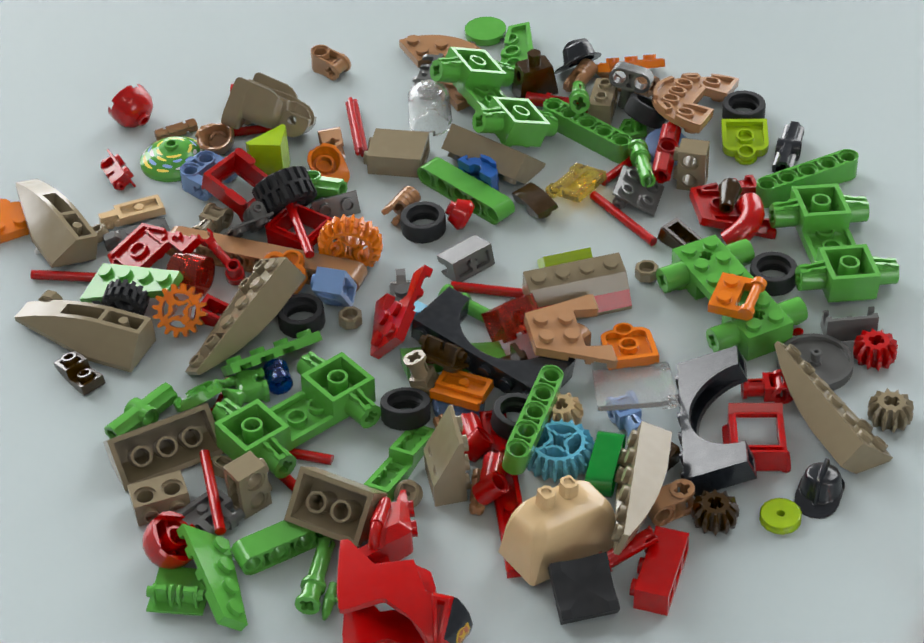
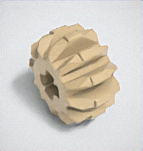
(567, 409)

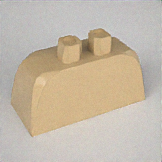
(557, 527)

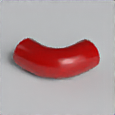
(749, 221)

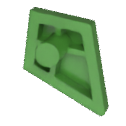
(633, 128)

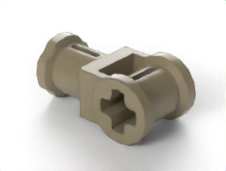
(214, 218)
(423, 375)

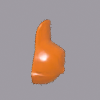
(328, 161)

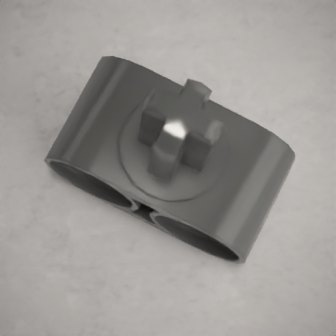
(630, 83)

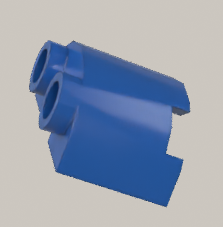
(481, 168)

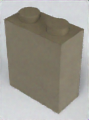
(397, 152)

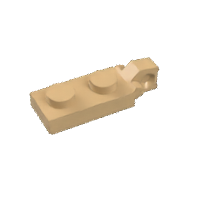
(132, 212)

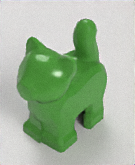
(249, 387)

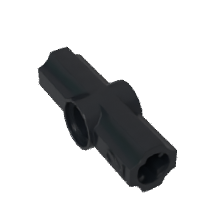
(788, 147)

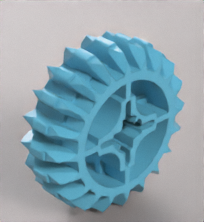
(562, 451)

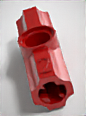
(664, 153)

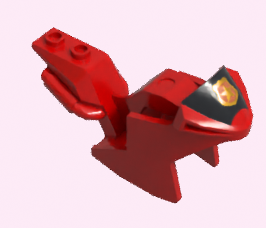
(378, 576)

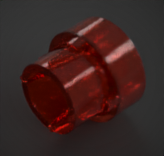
(196, 269)

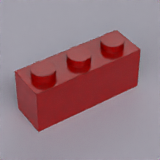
(660, 571)

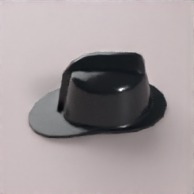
(576, 51)
(820, 490)

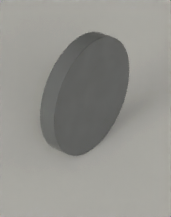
(827, 355)

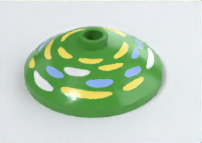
(165, 157)

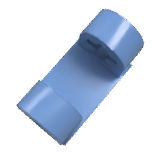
(192, 173)

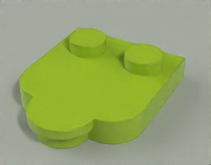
(744, 139)

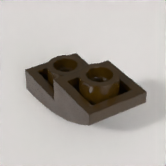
(535, 200)
(78, 372)

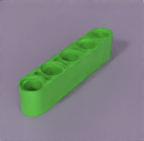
(589, 131)
(828, 169)
(457, 184)
(532, 420)
(273, 546)

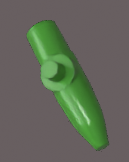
(329, 600)

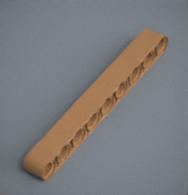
(251, 251)

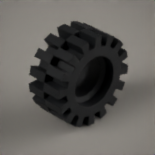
(126, 297)

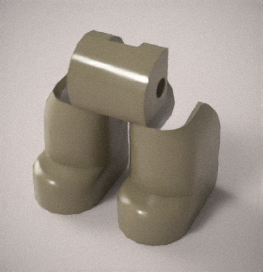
(267, 104)

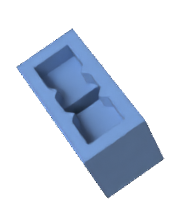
(333, 287)

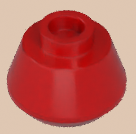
(459, 212)

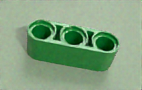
(604, 461)

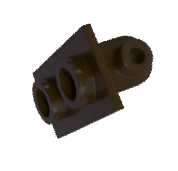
(450, 358)

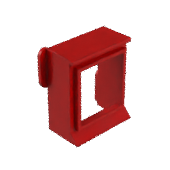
(241, 164)
(278, 227)
(766, 456)

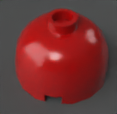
(131, 106)
(163, 543)

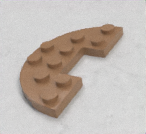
(417, 46)
(679, 98)

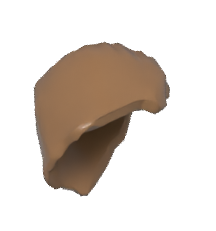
(215, 138)

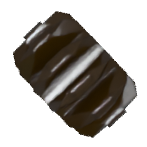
(715, 512)

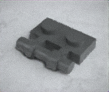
(199, 513)

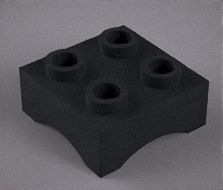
(583, 588)

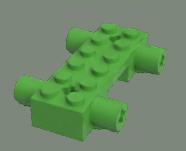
(479, 81)
(837, 263)
(698, 270)
(328, 395)

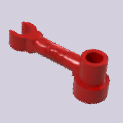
(234, 271)

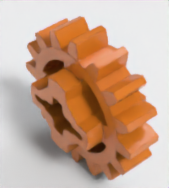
(172, 300)

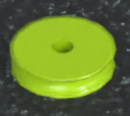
(780, 516)

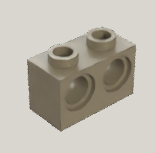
(603, 100)
(692, 163)
(248, 483)
(158, 496)

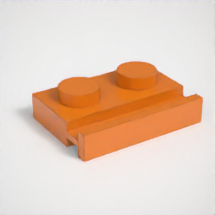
(462, 389)

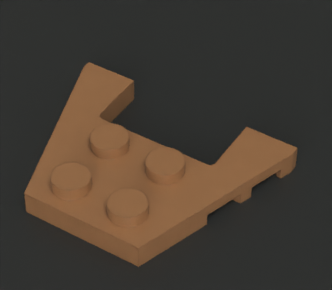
(557, 334)

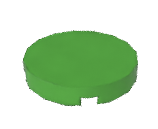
(485, 31)
(198, 395)

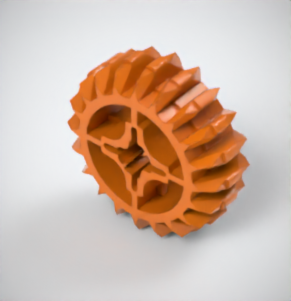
(352, 237)

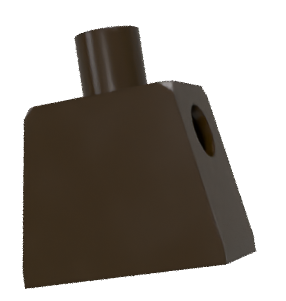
(534, 75)

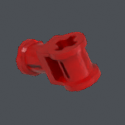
(767, 387)

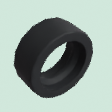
(743, 99)
(642, 110)
(423, 233)
(779, 262)
(301, 303)
(506, 403)
(405, 419)

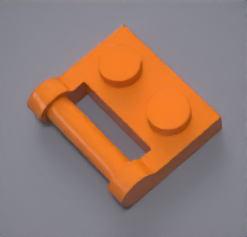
(729, 292)

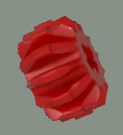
(875, 349)

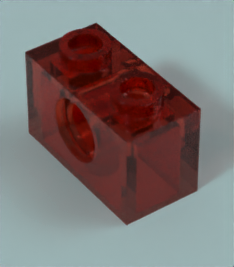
(508, 318)

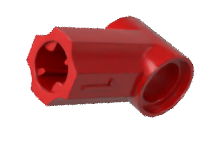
(478, 438)
(492, 479)

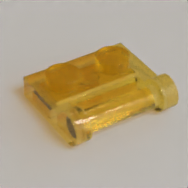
(577, 183)

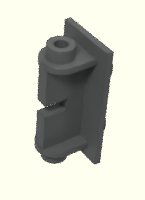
(337, 205)

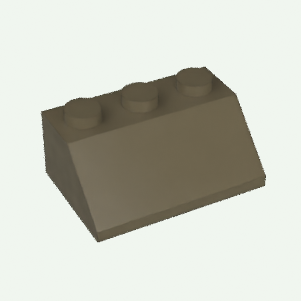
(332, 505)

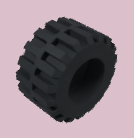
(284, 188)

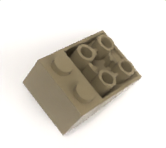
(446, 460)

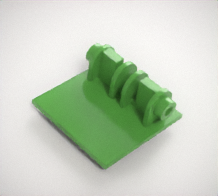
(177, 592)

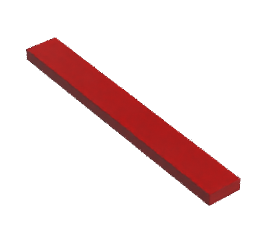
(510, 500)

